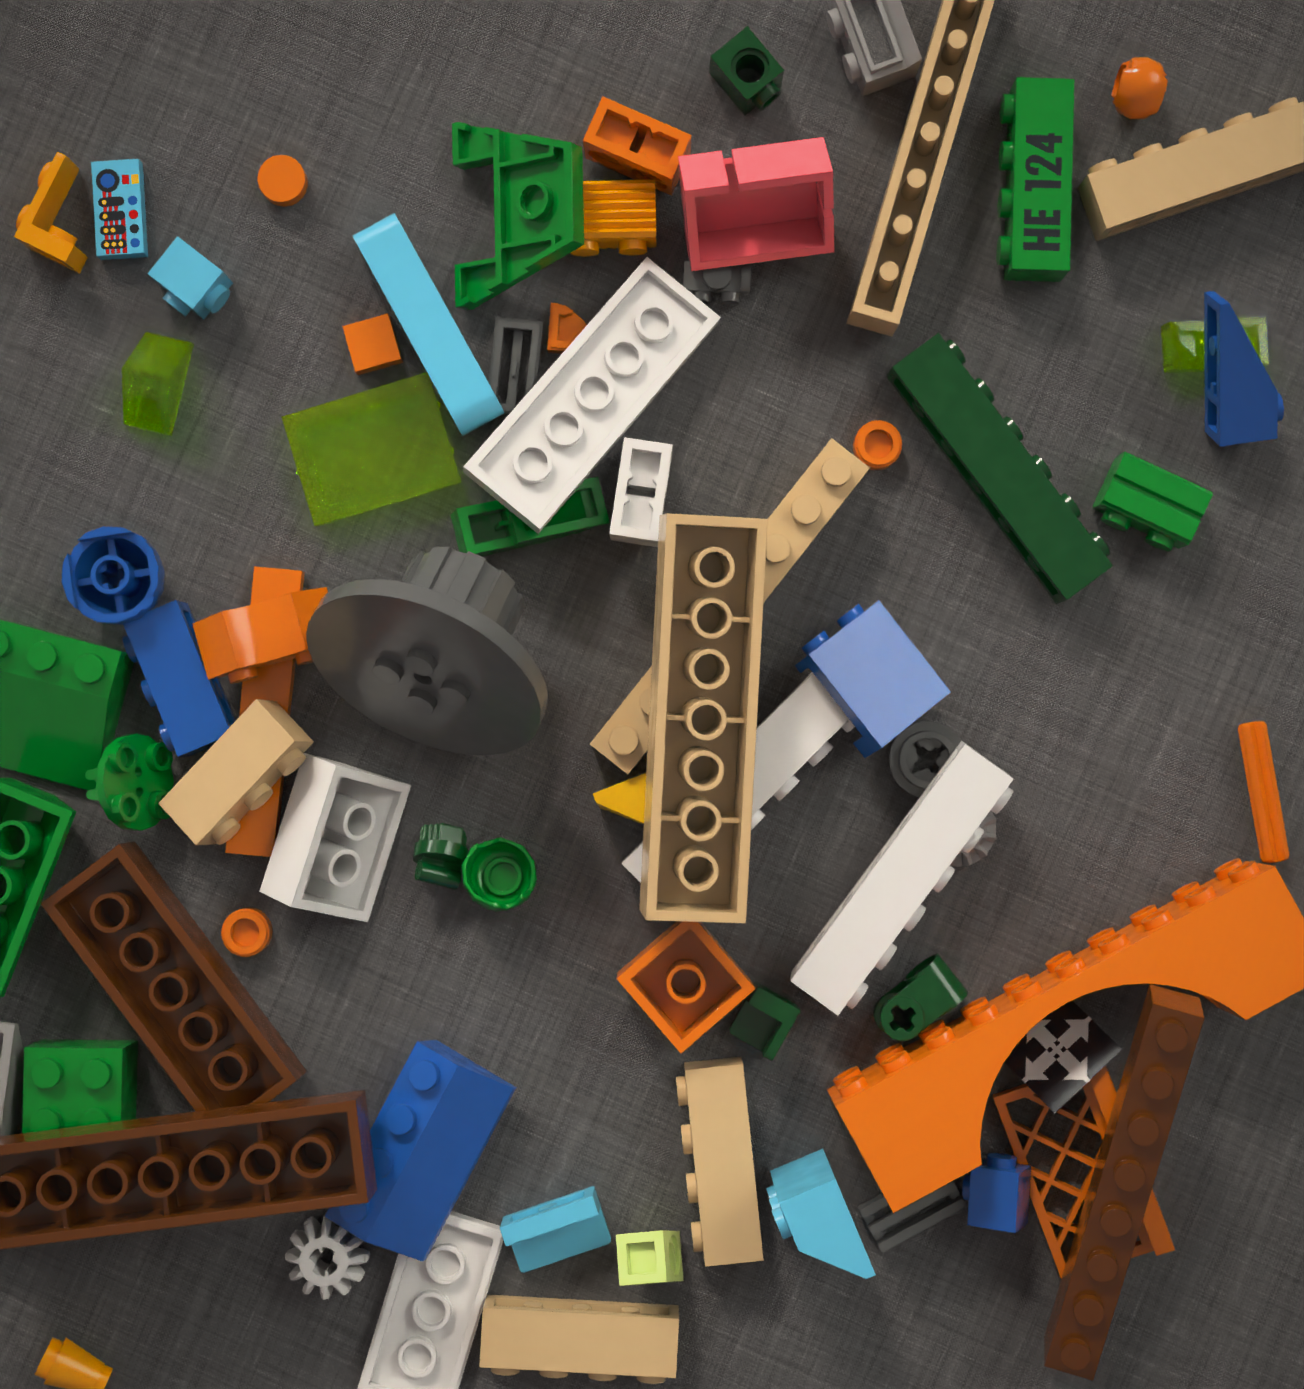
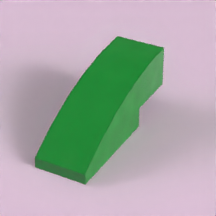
(494, 529)

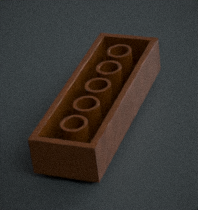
(172, 983)

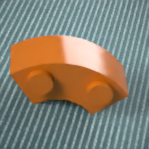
(257, 635)

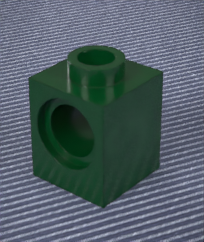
(747, 52)

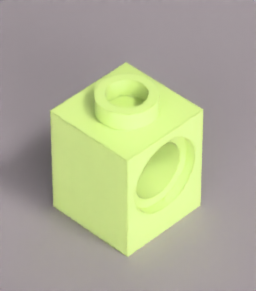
(649, 1257)

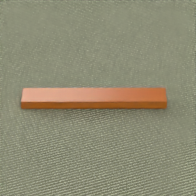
(274, 683)

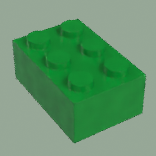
(78, 1083)

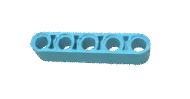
(428, 324)

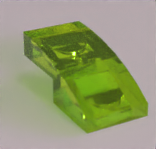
(1185, 343)

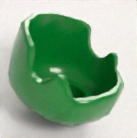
(499, 874)

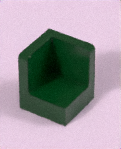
(764, 1020)

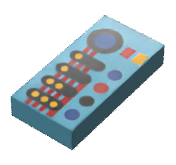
(119, 209)

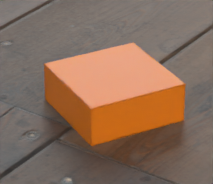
(372, 344)

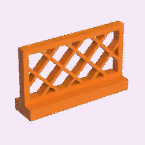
(1100, 1097)

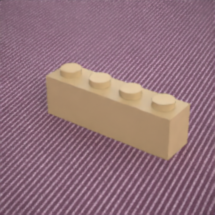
(722, 1161)
(579, 1338)

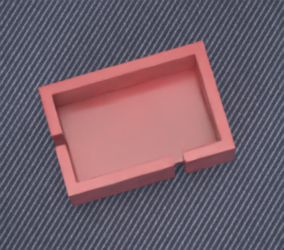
(757, 204)

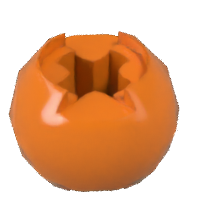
(1139, 88)

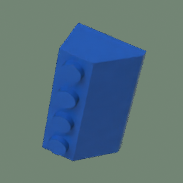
(425, 1148)

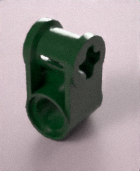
(926, 993)

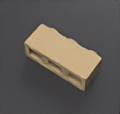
(237, 773)

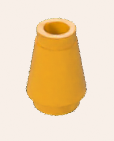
(72, 1367)

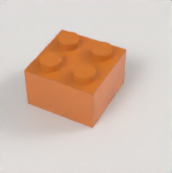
(685, 982)

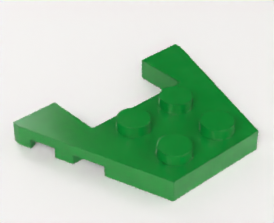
(534, 207)

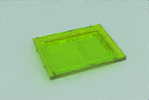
(371, 449)

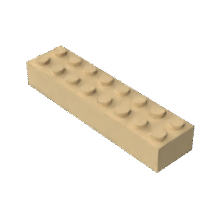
(703, 718)

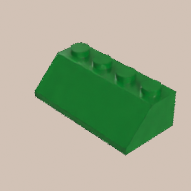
(30, 843)

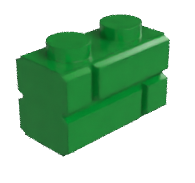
(1151, 502)

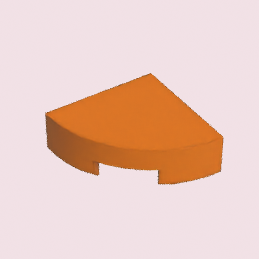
(563, 328)

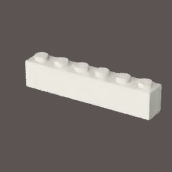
(784, 743)
(901, 878)

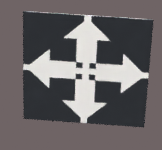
(1061, 1055)

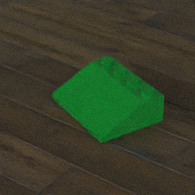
(58, 702)

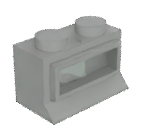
(876, 42)

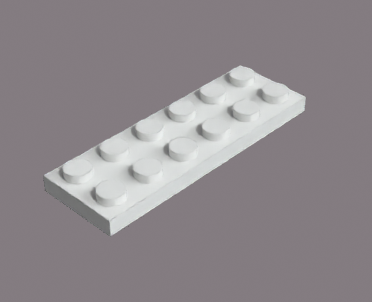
(591, 395)

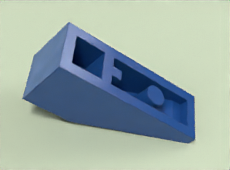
(1238, 390)

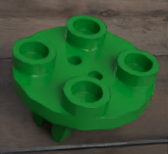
(132, 781)

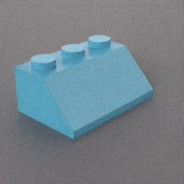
(813, 1211)

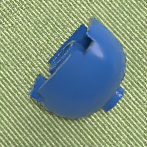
(113, 576)

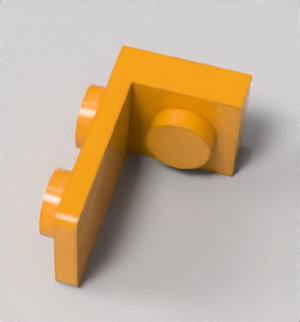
(36, 219)

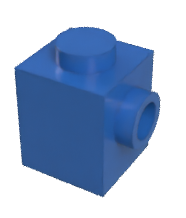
(998, 1193)

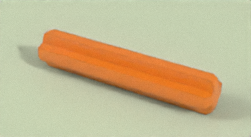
(1263, 792)

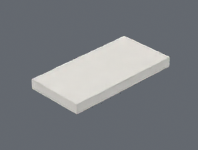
(434, 1309)

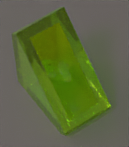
(155, 382)

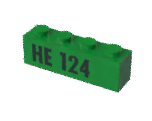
(1037, 179)

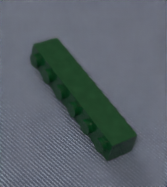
(999, 468)

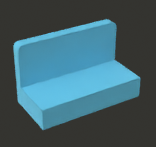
(556, 1229)

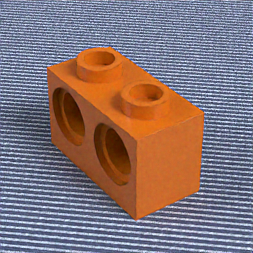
(636, 145)

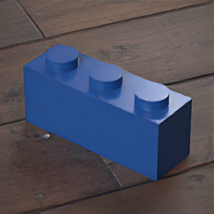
(175, 679)

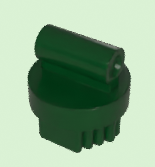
(440, 855)

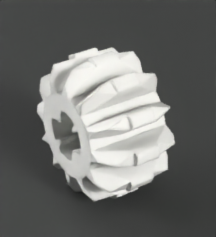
(309, 1250)

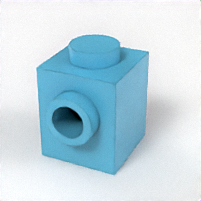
(190, 280)

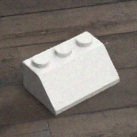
(334, 839)

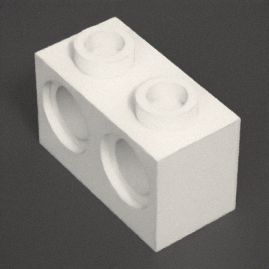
(640, 491)

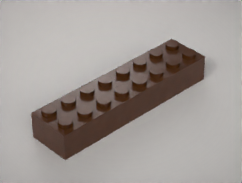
(185, 1169)

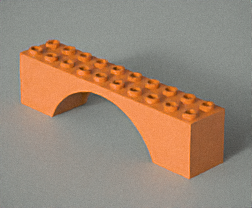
(925, 1103)

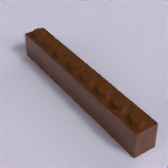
(1122, 1180)

